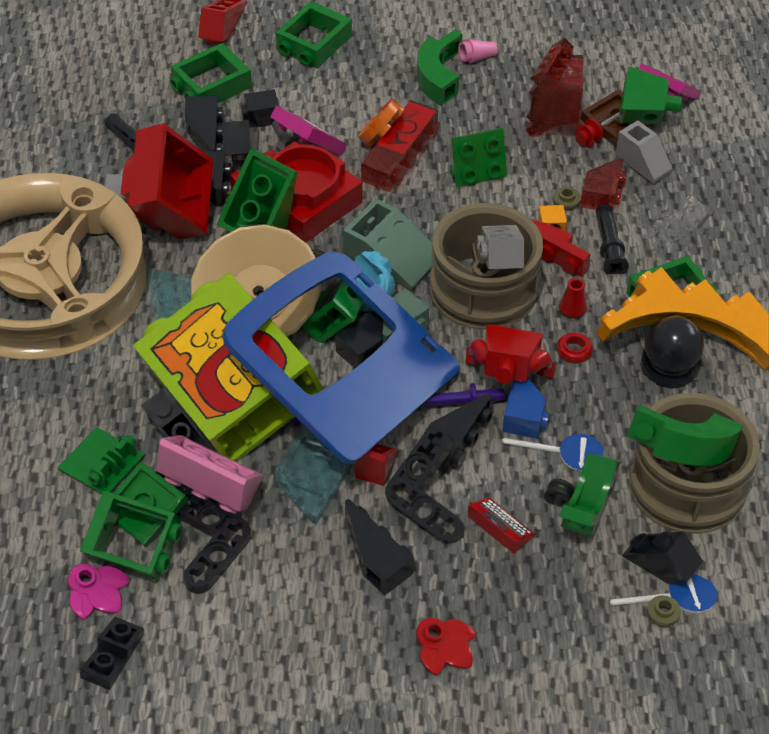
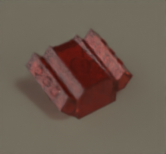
(556, 89)

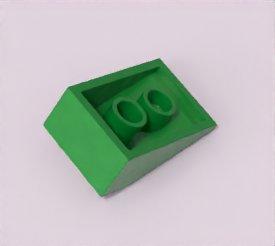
(260, 194)

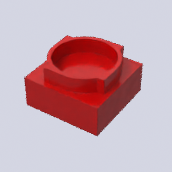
(168, 182)
(322, 189)

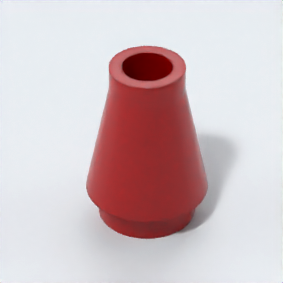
(574, 299)

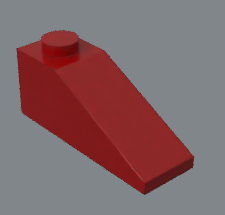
(219, 19)

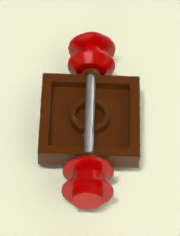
(601, 121)

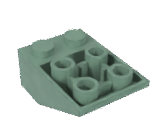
(395, 237)

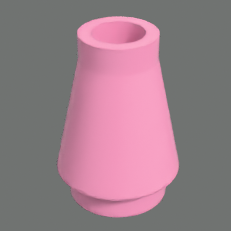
(476, 50)

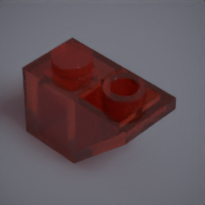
(602, 185)

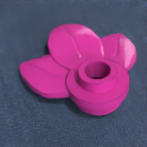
(99, 592)

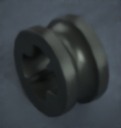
(559, 492)

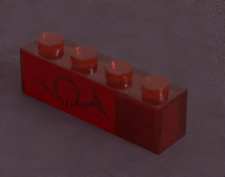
(400, 146)

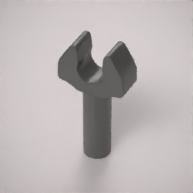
(284, 137)

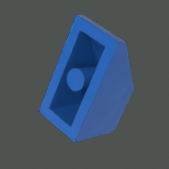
(525, 411)

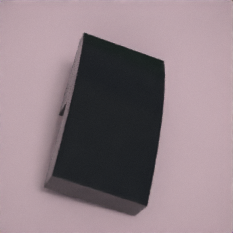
(113, 652)

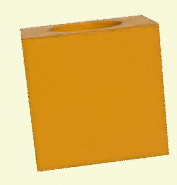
(553, 215)

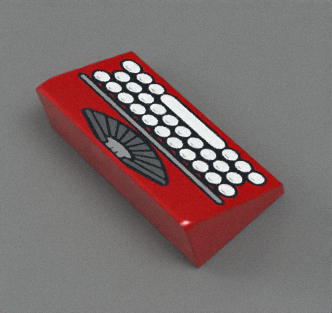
(499, 524)

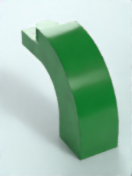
(432, 77)
(686, 442)
(590, 495)

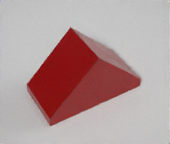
(376, 464)

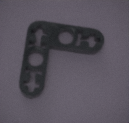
(415, 484)
(220, 536)

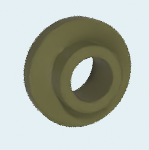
(568, 197)
(660, 617)

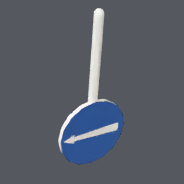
(572, 449)
(693, 597)

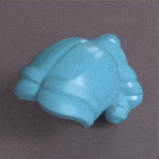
(378, 270)

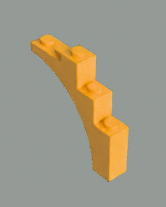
(738, 320)

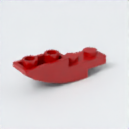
(560, 250)

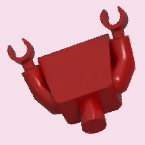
(510, 354)

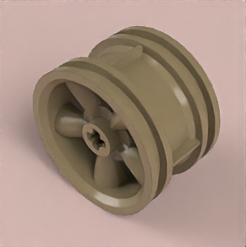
(477, 293)
(684, 494)

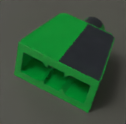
(342, 303)

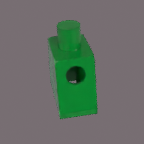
(646, 98)

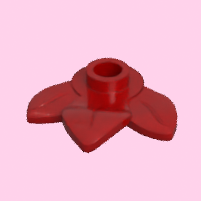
(448, 647)

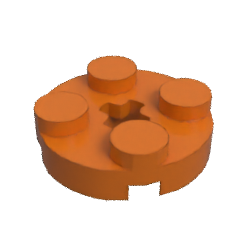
(380, 123)

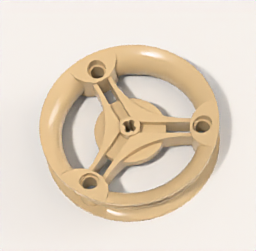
(49, 263)

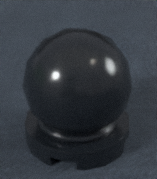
(672, 352)

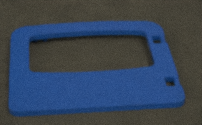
(372, 397)

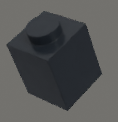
(259, 107)

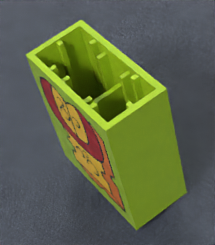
(209, 382)

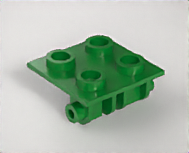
(479, 157)
(102, 460)

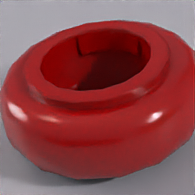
(574, 356)

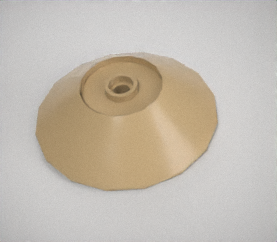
(257, 260)

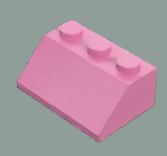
(207, 473)

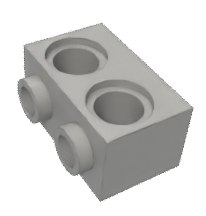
(501, 247)

